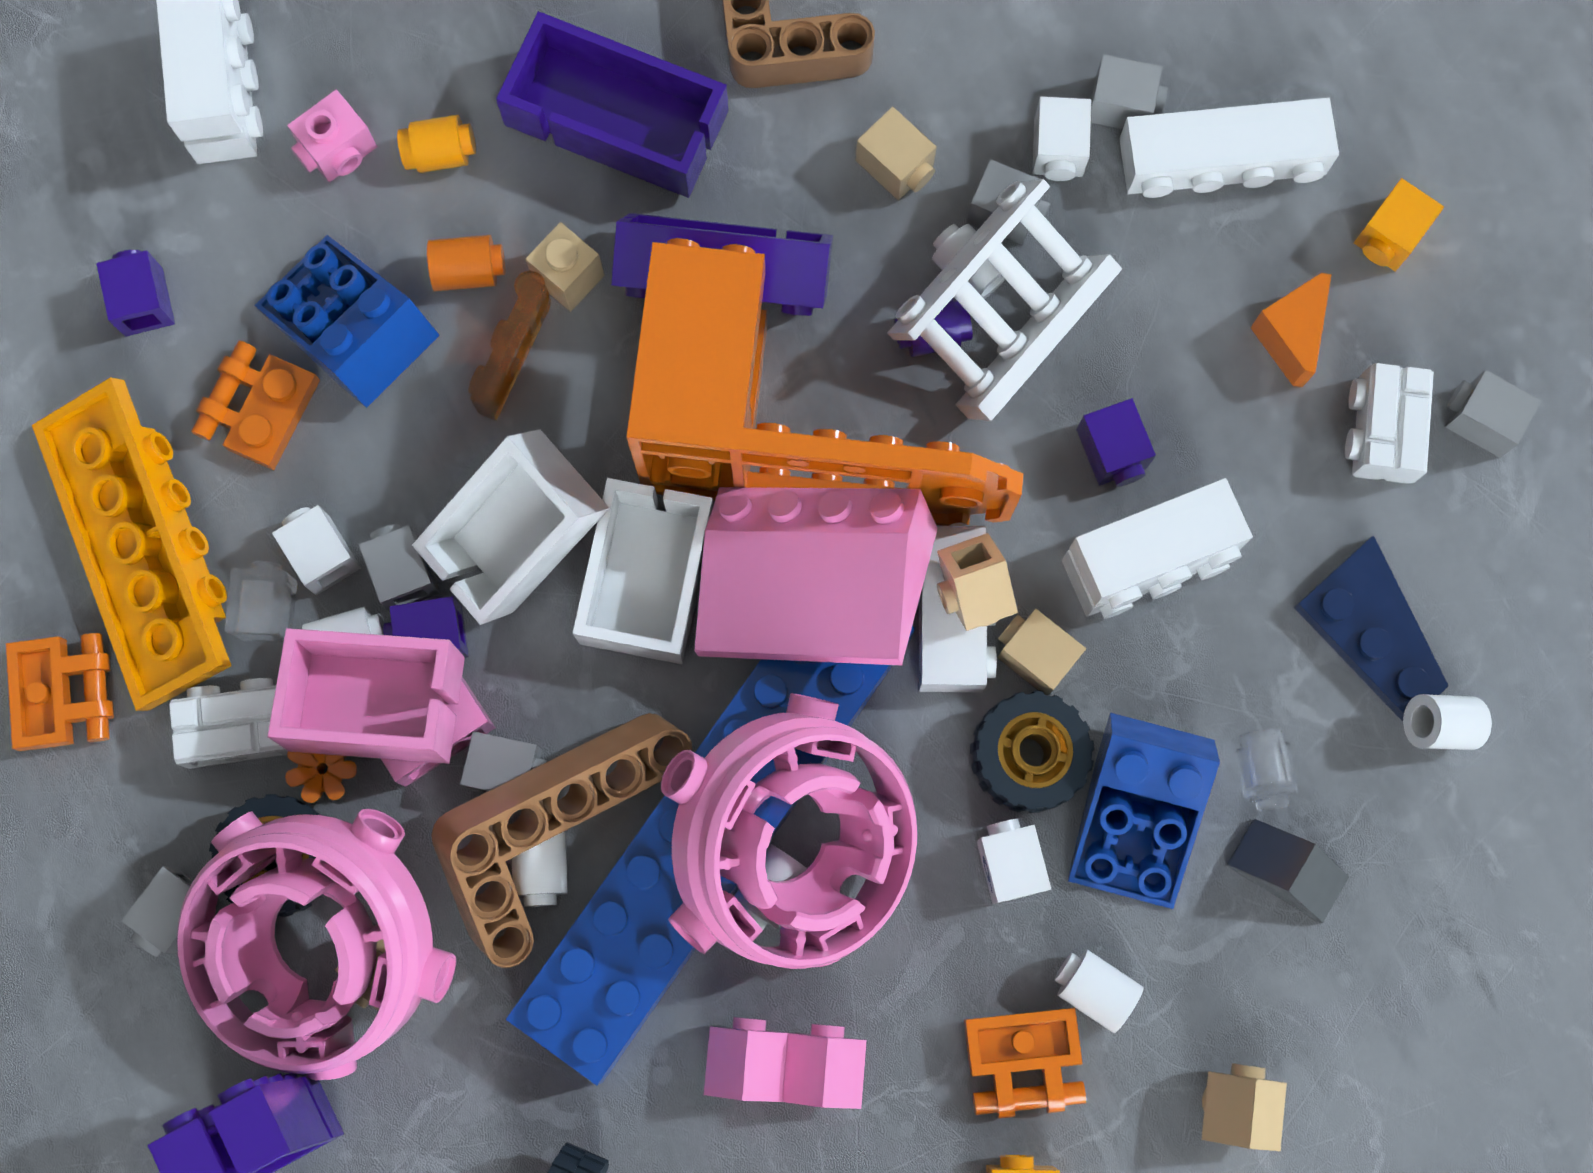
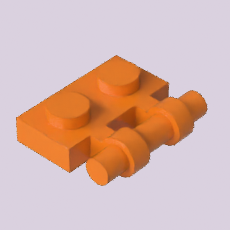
(269, 412)
(41, 691)
(1021, 1044)

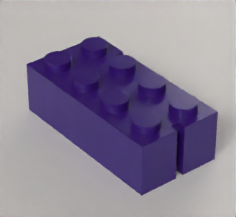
(613, 104)
(794, 265)
(252, 1130)

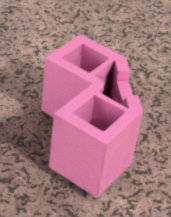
(785, 1066)

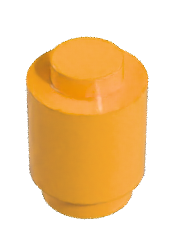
(436, 144)

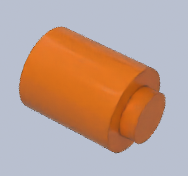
(464, 262)

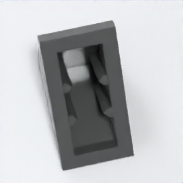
(1289, 869)

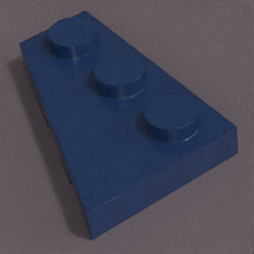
(1373, 628)

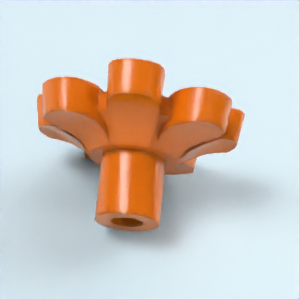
(311, 775)

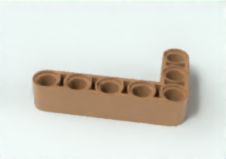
(777, 38)
(540, 820)

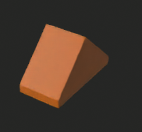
(1294, 329)

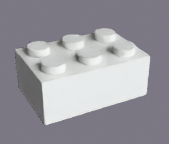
(209, 78)
(512, 523)
(1157, 550)
(643, 572)

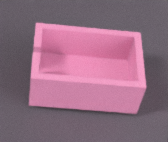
(366, 695)

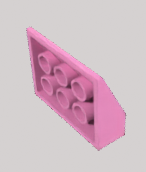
(813, 574)

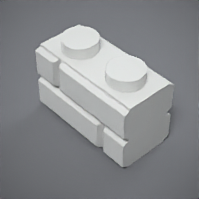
(1390, 423)
(224, 726)

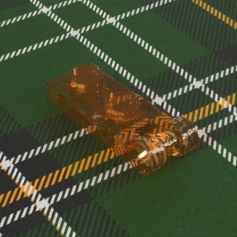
(510, 345)

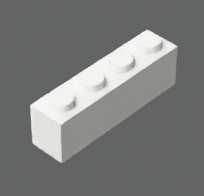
(1228, 147)

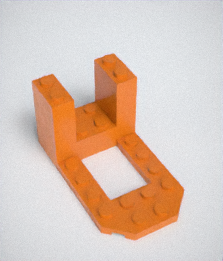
(701, 397)

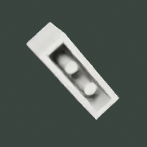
(947, 652)

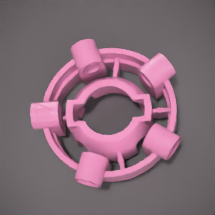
(722, 837)
(239, 953)

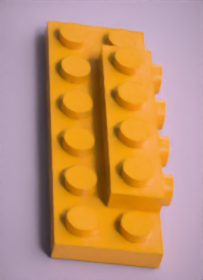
(136, 543)

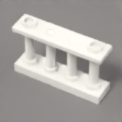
(1051, 313)

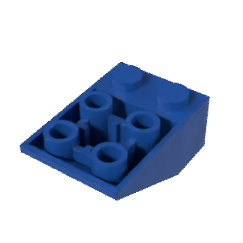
(348, 320)
(1143, 810)

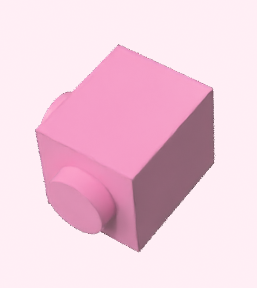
(331, 137)

